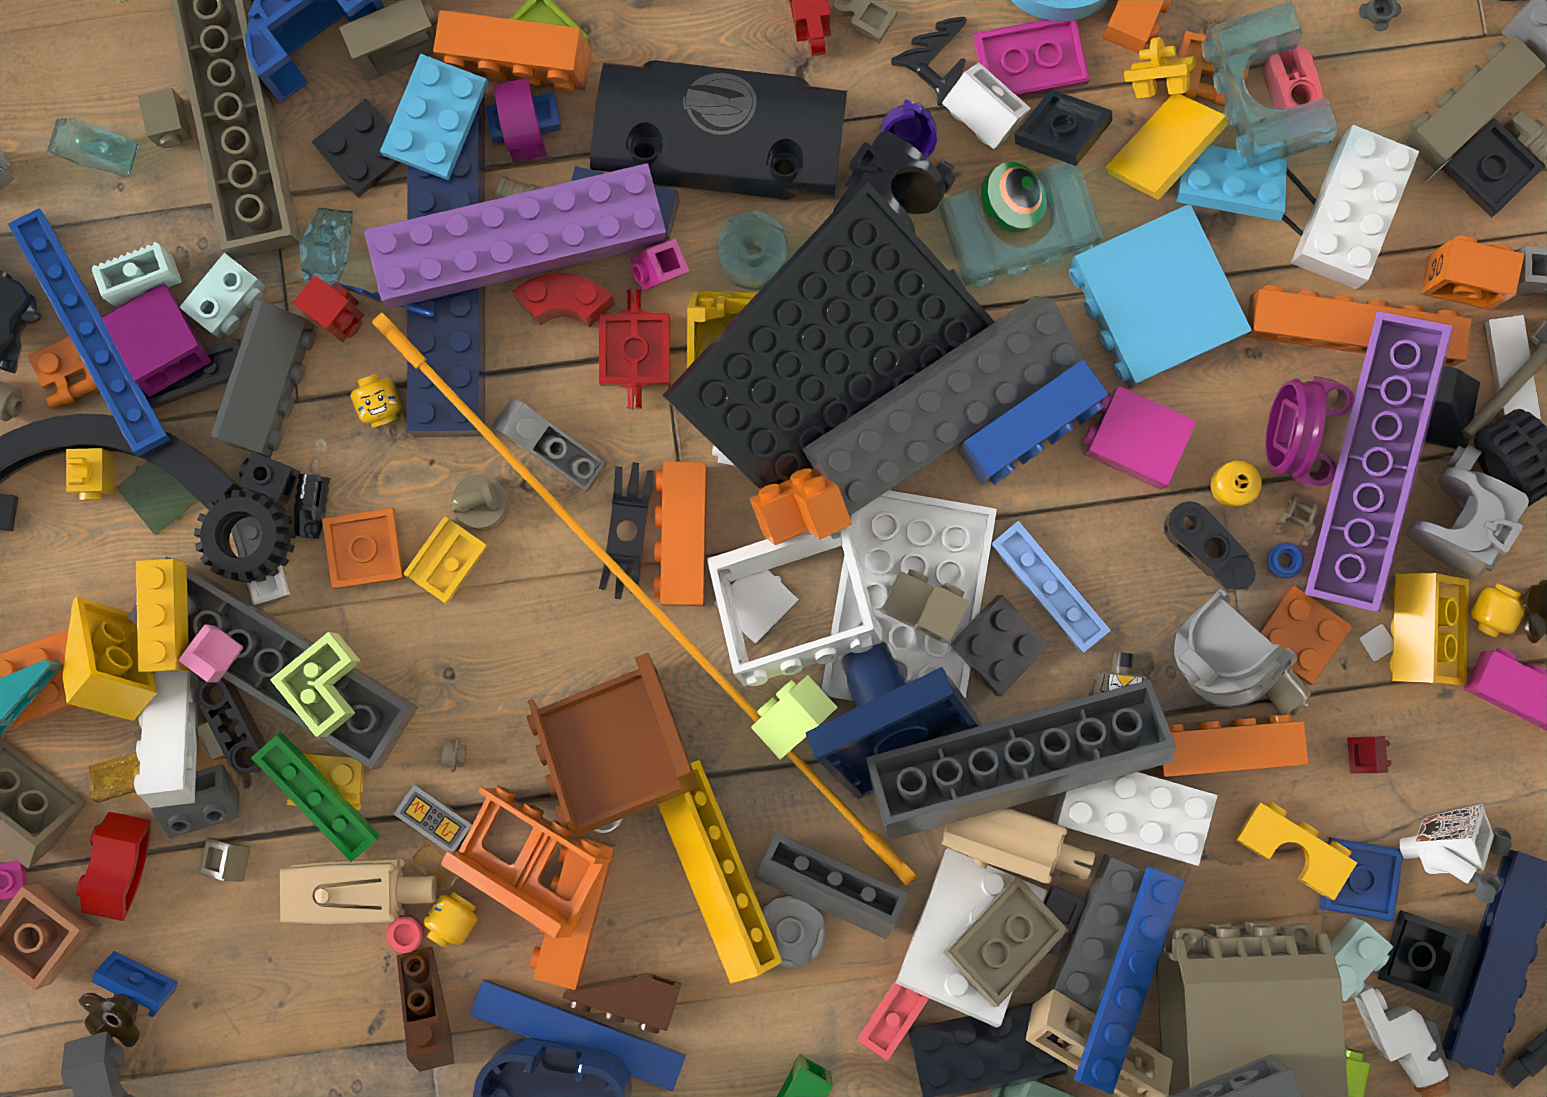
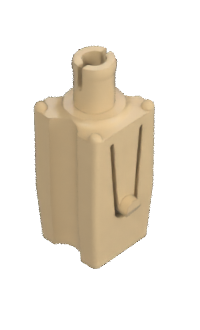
(1017, 844)
(350, 892)

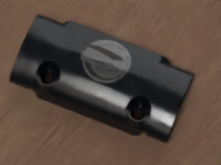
(719, 129)

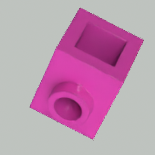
(658, 264)

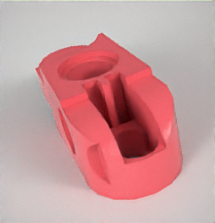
(1301, 80)

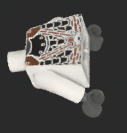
(1459, 845)

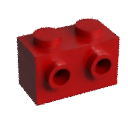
(330, 308)

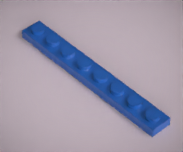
(88, 332)

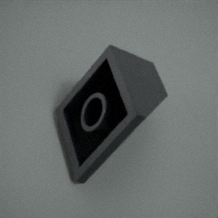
(1452, 409)

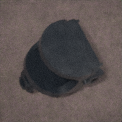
(900, 176)

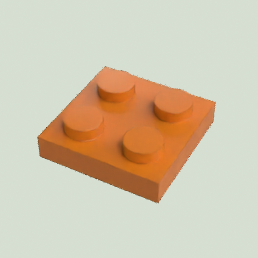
(363, 548)
(1307, 630)

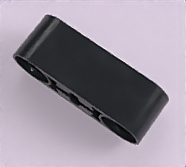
(220, 722)

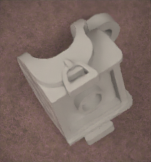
(1486, 521)
(1227, 656)

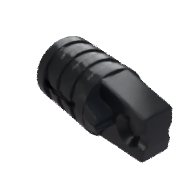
(310, 505)

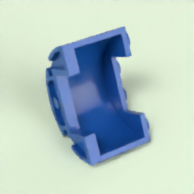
(283, 27)

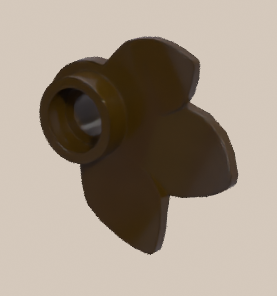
(1536, 605)
(111, 1015)

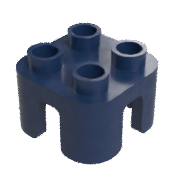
(552, 1070)

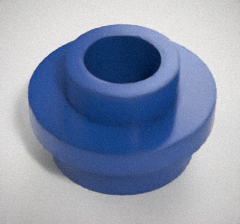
(1294, 554)

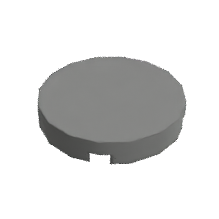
(796, 930)

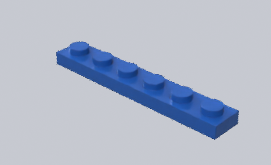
(1129, 980)

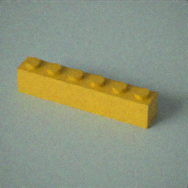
(719, 881)

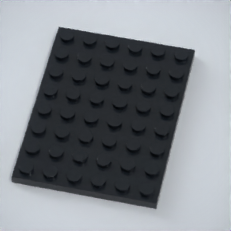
(825, 339)

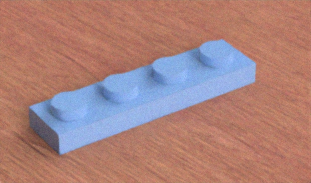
(1050, 587)

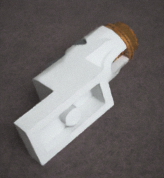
(1409, 1037)

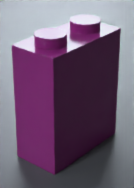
(156, 340)

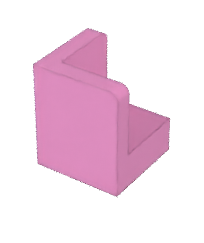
(211, 653)

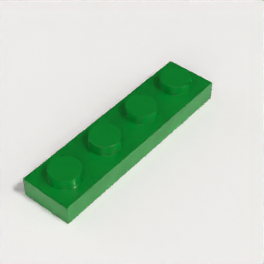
(315, 796)

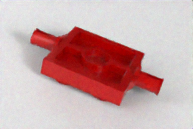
(634, 349)

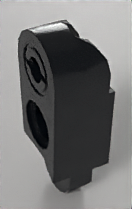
(1231, 567)

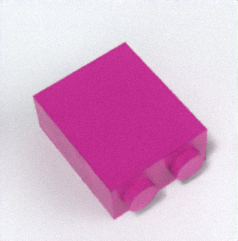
(1138, 437)

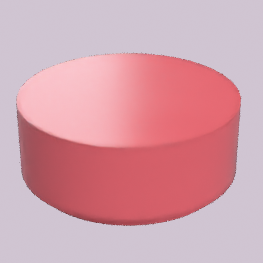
(405, 934)

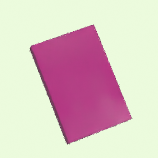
(1034, 56)

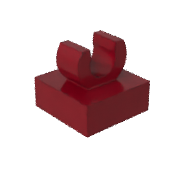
(1368, 754)

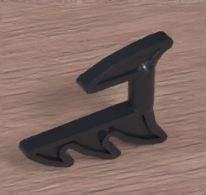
(919, 58)

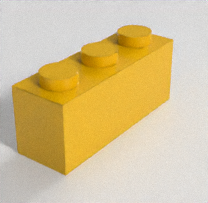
(161, 614)

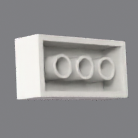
(1355, 207)
(1141, 814)

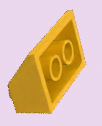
(1430, 629)

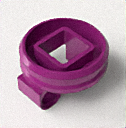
(1298, 425)

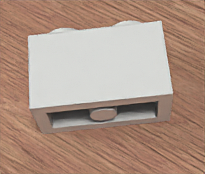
(985, 105)

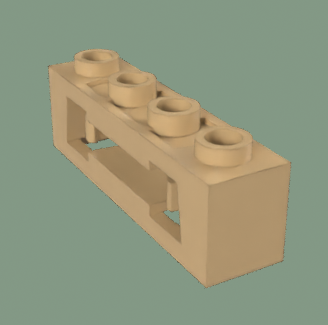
(1072, 1023)

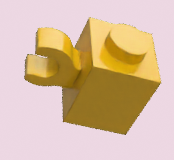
(90, 473)

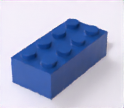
(1029, 424)

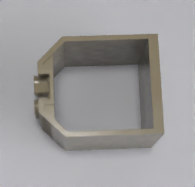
(1248, 996)

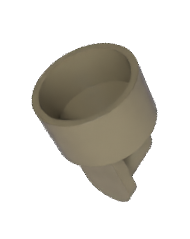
(480, 502)

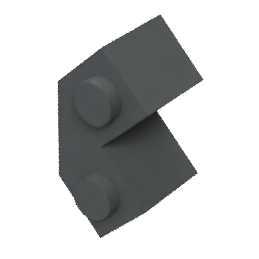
(93, 1066)

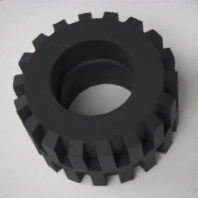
(1516, 452)
(216, 536)

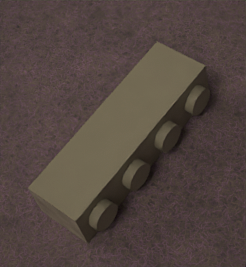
(1475, 103)

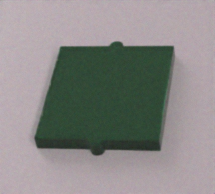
(156, 496)

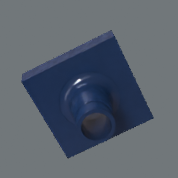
(886, 716)

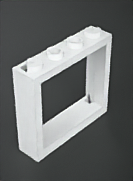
(764, 556)

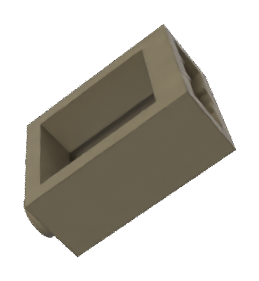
(391, 37)

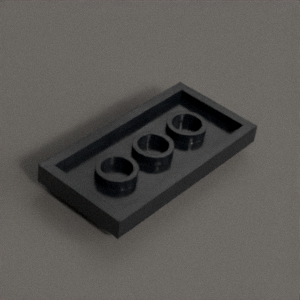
(975, 1057)

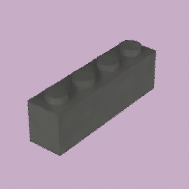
(831, 886)

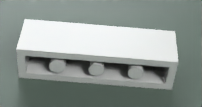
(169, 741)

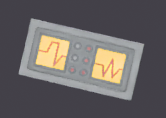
(433, 819)

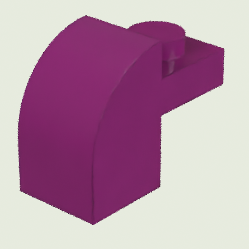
(519, 120)

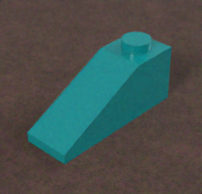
(22, 687)

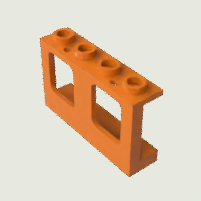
(519, 884)

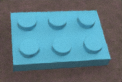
(434, 117)
(1226, 183)

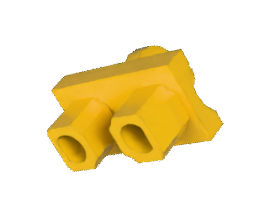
(1174, 69)

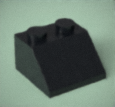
(1432, 959)

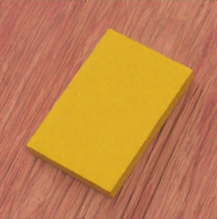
(1167, 145)

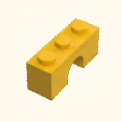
(1325, 865)

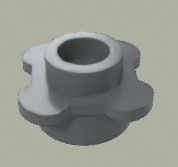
(1380, 20)

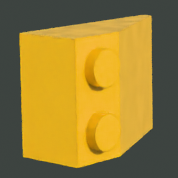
(103, 662)

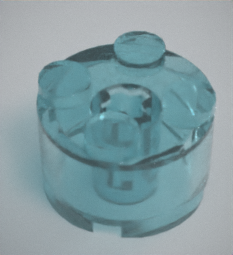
(745, 232)

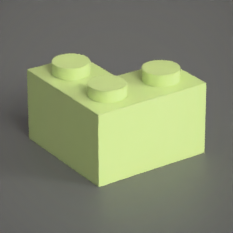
(310, 681)
(798, 711)

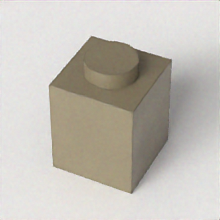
(165, 118)

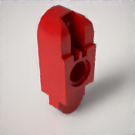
(811, 23)

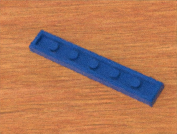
(557, 1025)

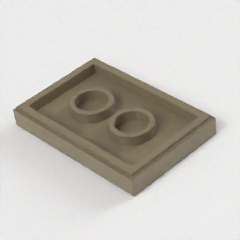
(1005, 941)

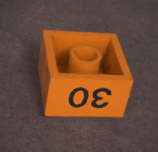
(1472, 273)

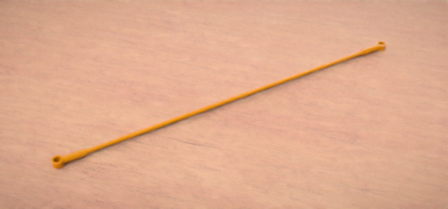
(414, 356)

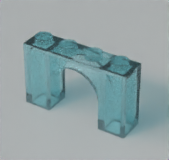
(1263, 131)
(985, 256)

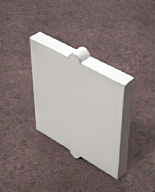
(760, 603)

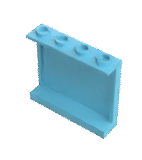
(1158, 296)

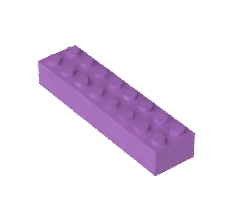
(515, 236)
(1379, 460)

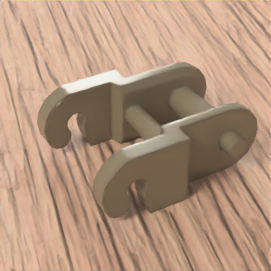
(1313, 511)

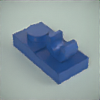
(136, 981)

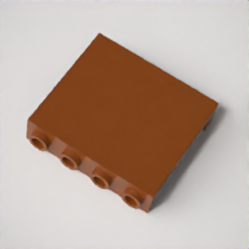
(612, 750)

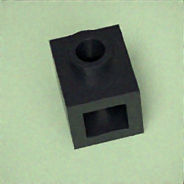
(268, 477)

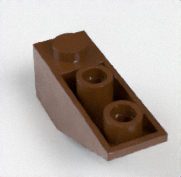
(635, 997)
(424, 1011)

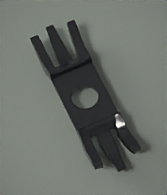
(627, 509)

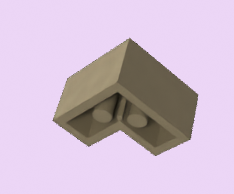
(924, 607)

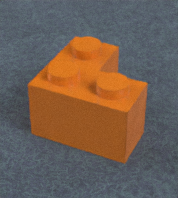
(800, 505)

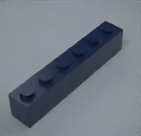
(1510, 936)

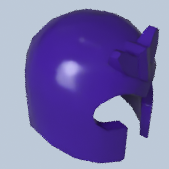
(914, 125)

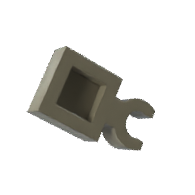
(869, 16)

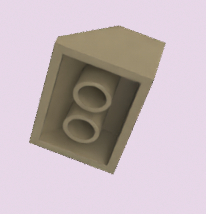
(32, 806)

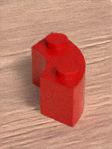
(563, 296)
(114, 866)

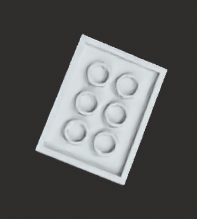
(955, 900)

